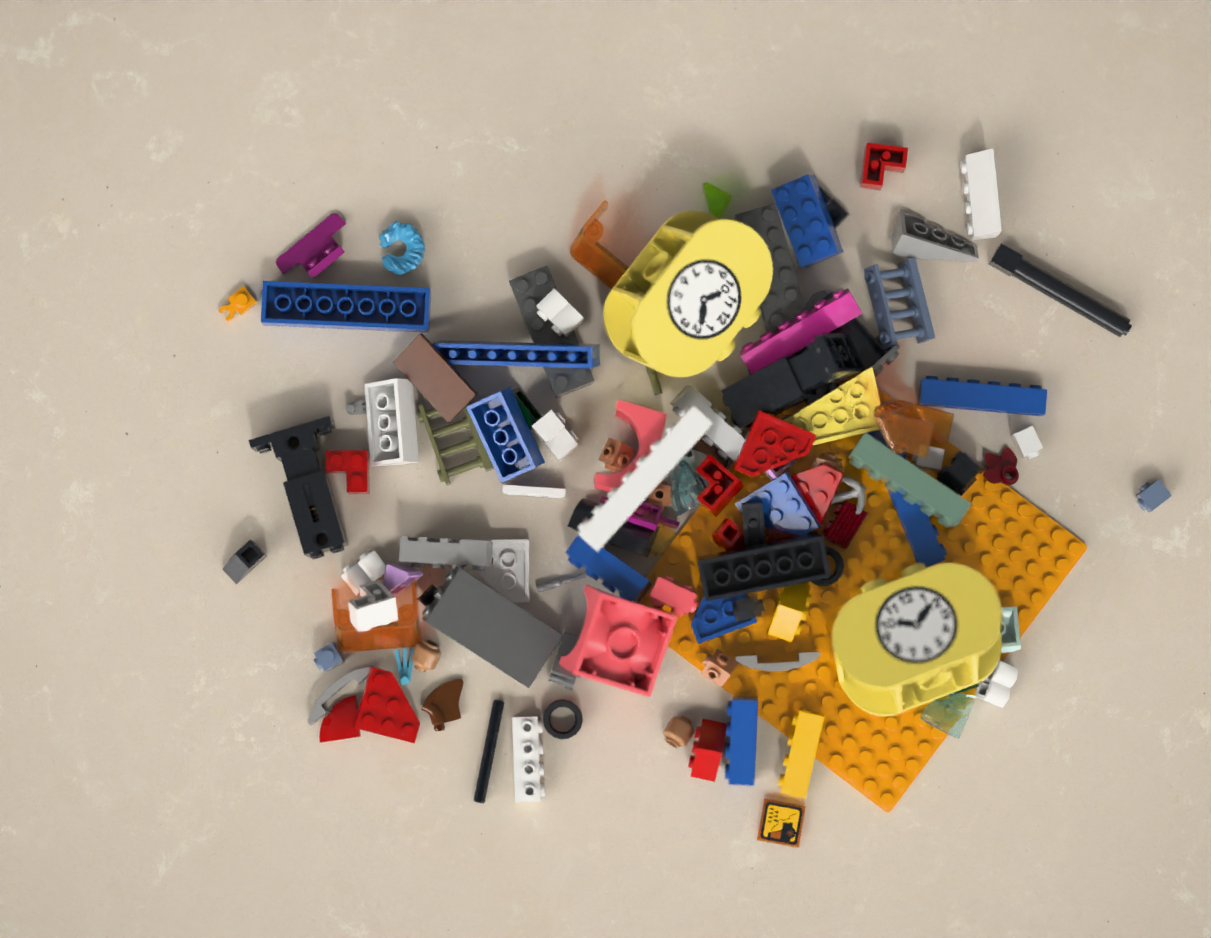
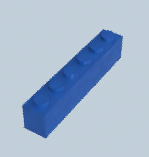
(982, 397)

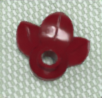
(999, 465)

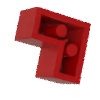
(880, 159)
(355, 464)
(722, 485)
(707, 749)

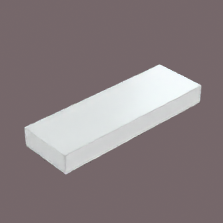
(534, 491)

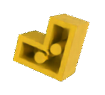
(790, 611)

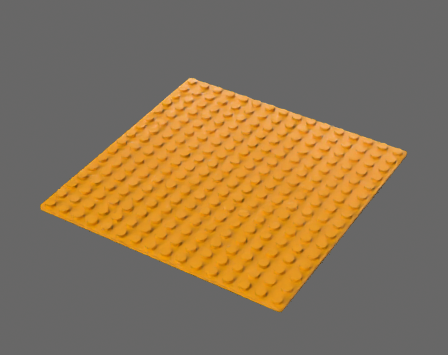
(879, 756)

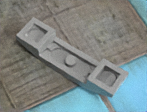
(803, 659)
(319, 710)

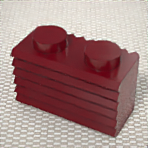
(845, 524)

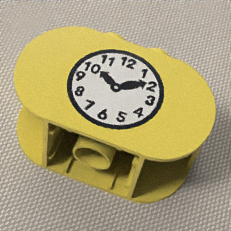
(689, 294)
(917, 637)

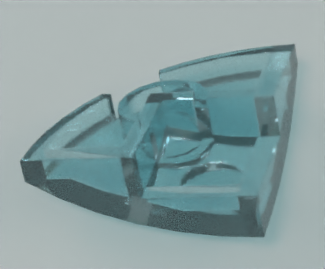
(686, 488)
(949, 714)

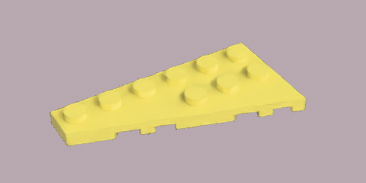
(842, 411)

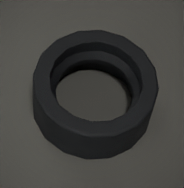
(838, 571)
(547, 722)

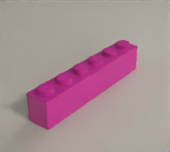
(798, 333)

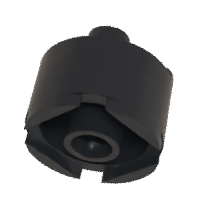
(960, 473)

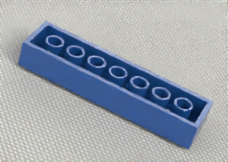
(346, 306)

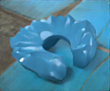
(414, 243)

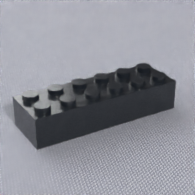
(763, 567)

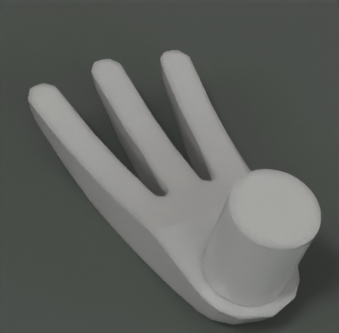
(356, 407)

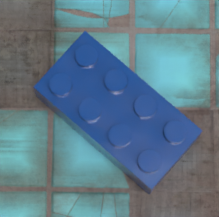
(807, 221)
(505, 434)
(609, 569)
(743, 740)

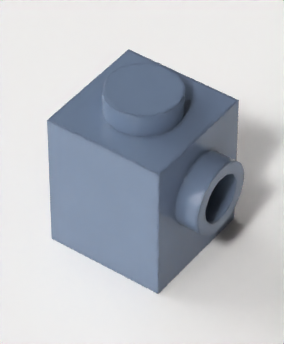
(1152, 495)
(328, 657)

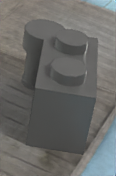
(558, 673)

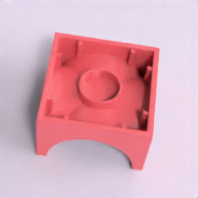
(648, 428)
(620, 642)

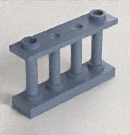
(915, 298)

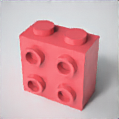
(678, 598)

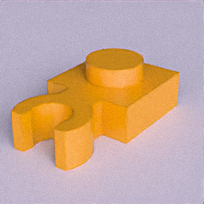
(240, 301)

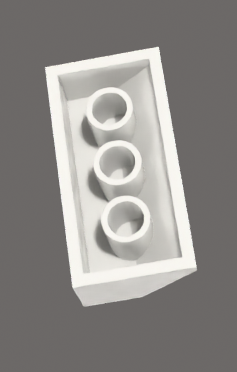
(981, 195)
(391, 422)

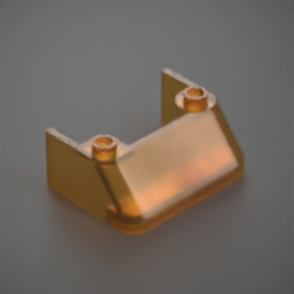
(592, 255)
(912, 426)
(398, 634)

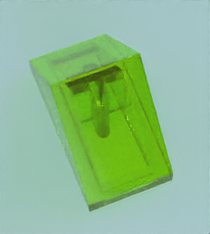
(716, 199)

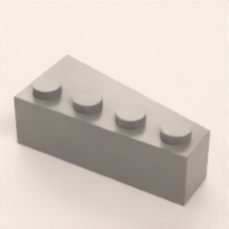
(445, 552)

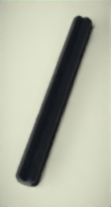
(488, 752)

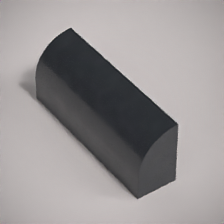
(865, 343)
(628, 536)

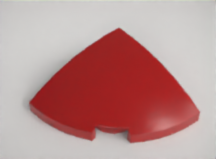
(340, 721)

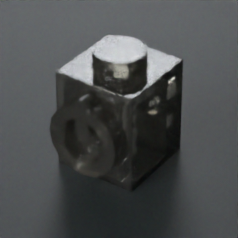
(748, 608)

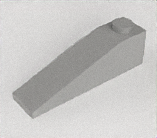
(922, 241)

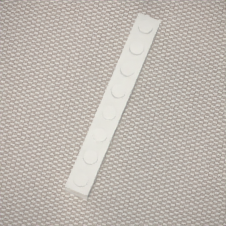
(645, 478)

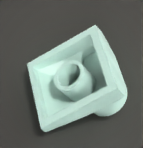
(1010, 630)

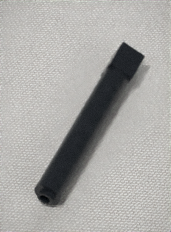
(1013, 264)

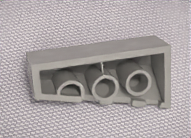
(722, 435)

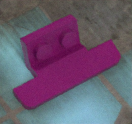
(315, 249)
(648, 516)

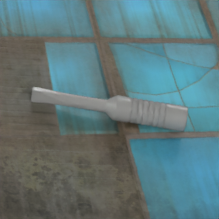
(557, 583)

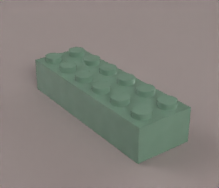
(909, 481)

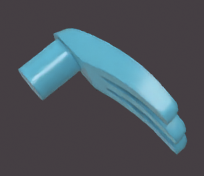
(405, 672)

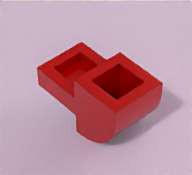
(729, 535)

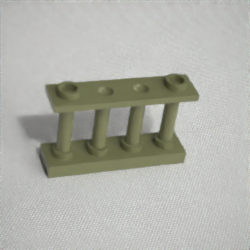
(474, 441)

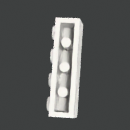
(526, 759)

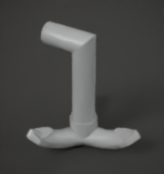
(857, 491)

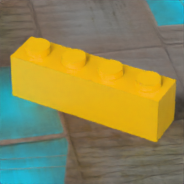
(802, 753)

